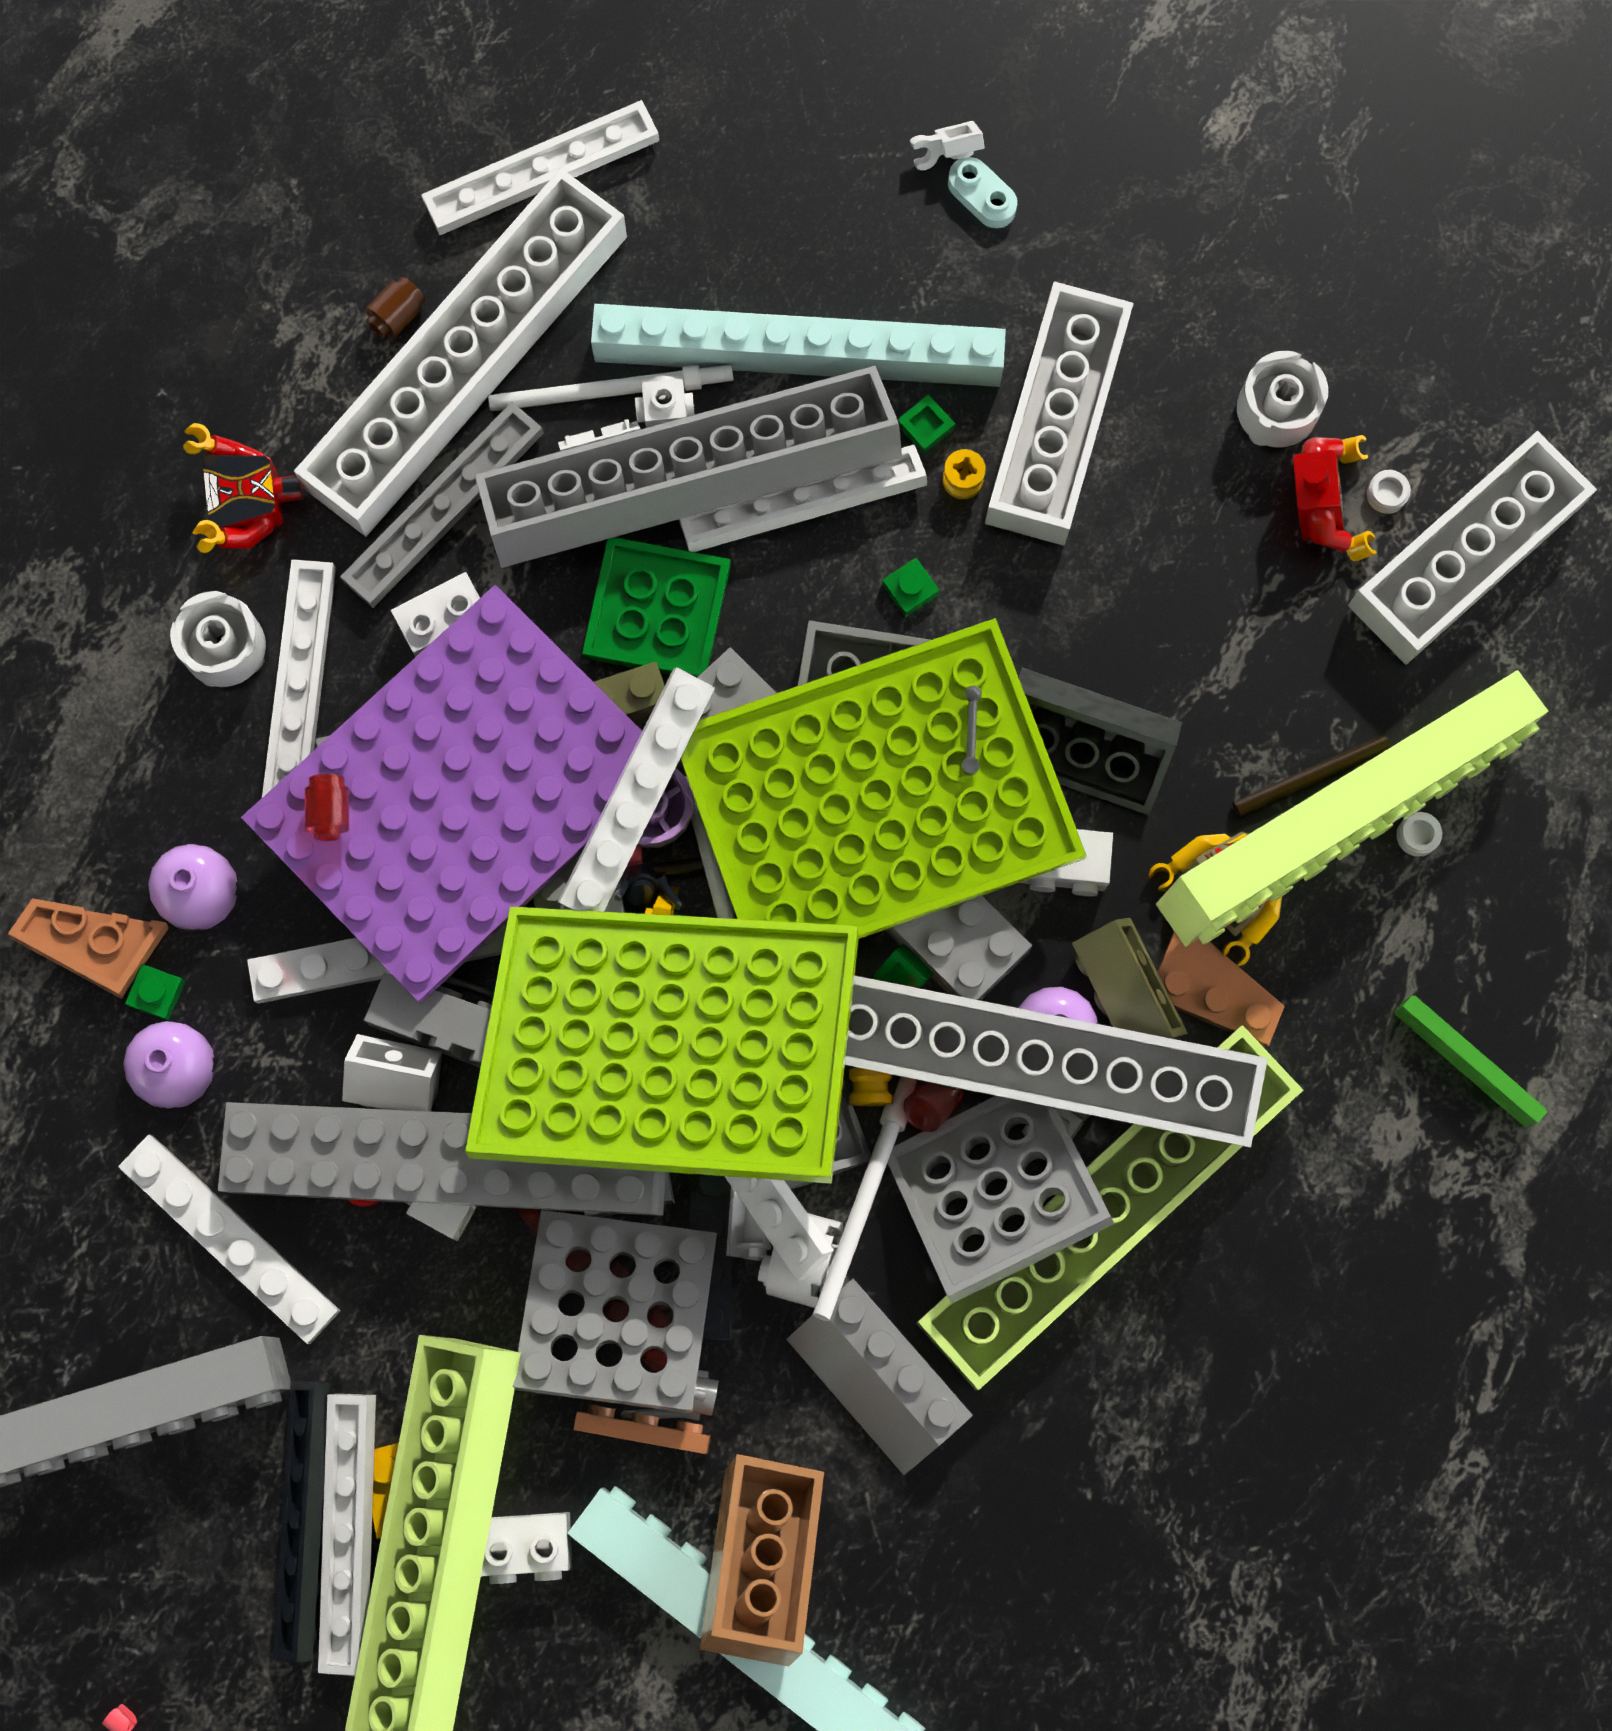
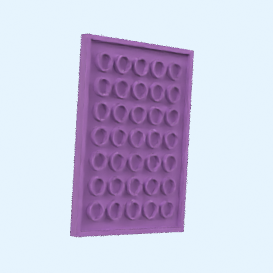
(463, 792)

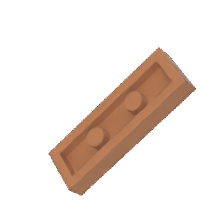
(642, 1429)

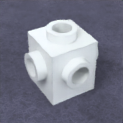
(663, 401)

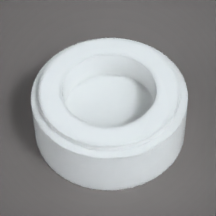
(1388, 491)
(1419, 834)

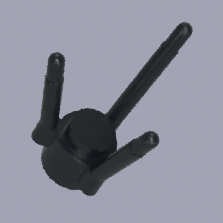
(643, 886)

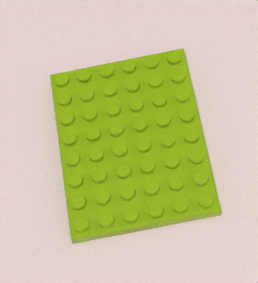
(856, 796)
(666, 1044)

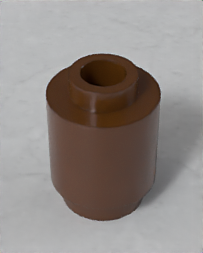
(394, 308)

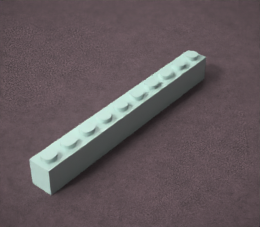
(797, 344)
(679, 1585)

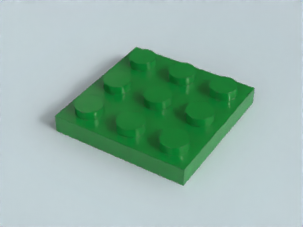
(656, 607)

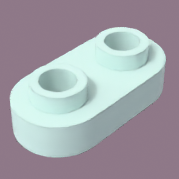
(979, 191)

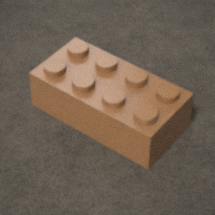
(762, 1561)

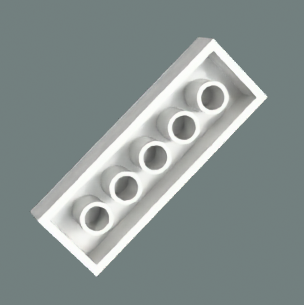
(1058, 413)
(1471, 547)

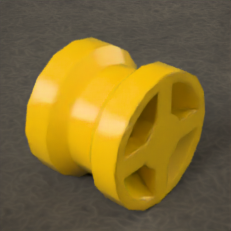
(962, 483)
(869, 1088)

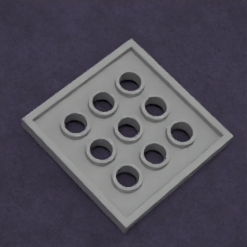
(1024, 1195)
(552, 1280)

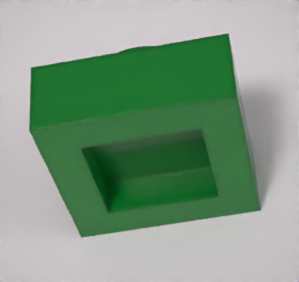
(926, 424)
(910, 587)
(904, 969)
(155, 992)

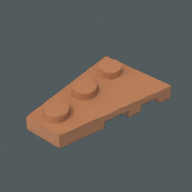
(89, 943)
(1217, 990)

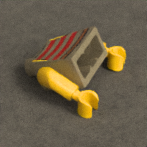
(1197, 852)

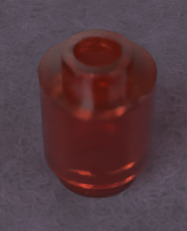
(326, 807)
(931, 1105)

